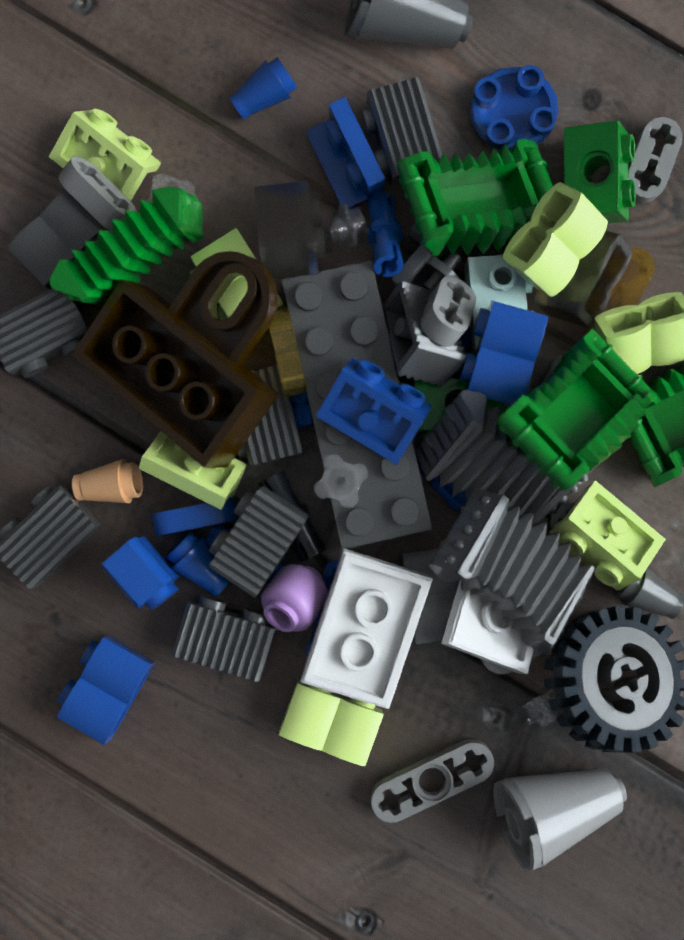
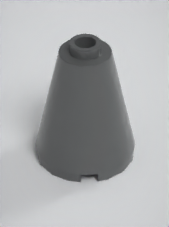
(409, 22)

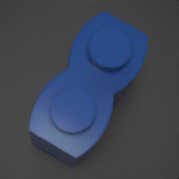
(504, 352)
(141, 573)
(104, 689)

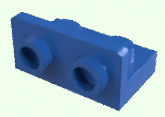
(346, 156)
(374, 409)

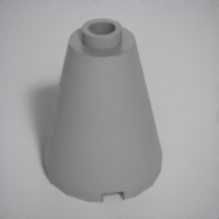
(555, 811)

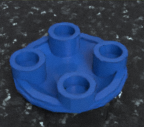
(514, 106)

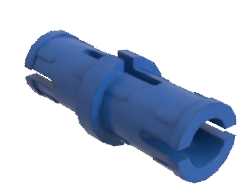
(385, 234)

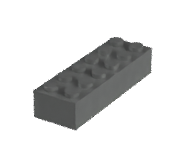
(339, 319)

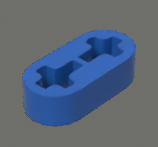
(192, 517)

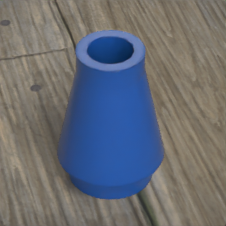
(263, 89)
(192, 560)

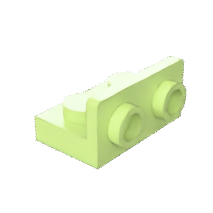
(99, 141)
(174, 466)
(609, 537)

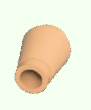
(109, 483)

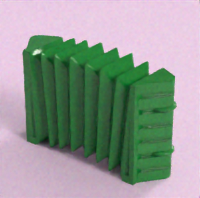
(474, 199)
(131, 246)
(578, 412)
(661, 429)

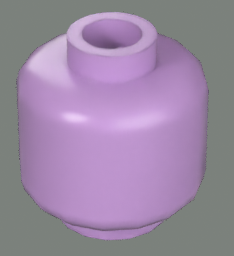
(294, 598)

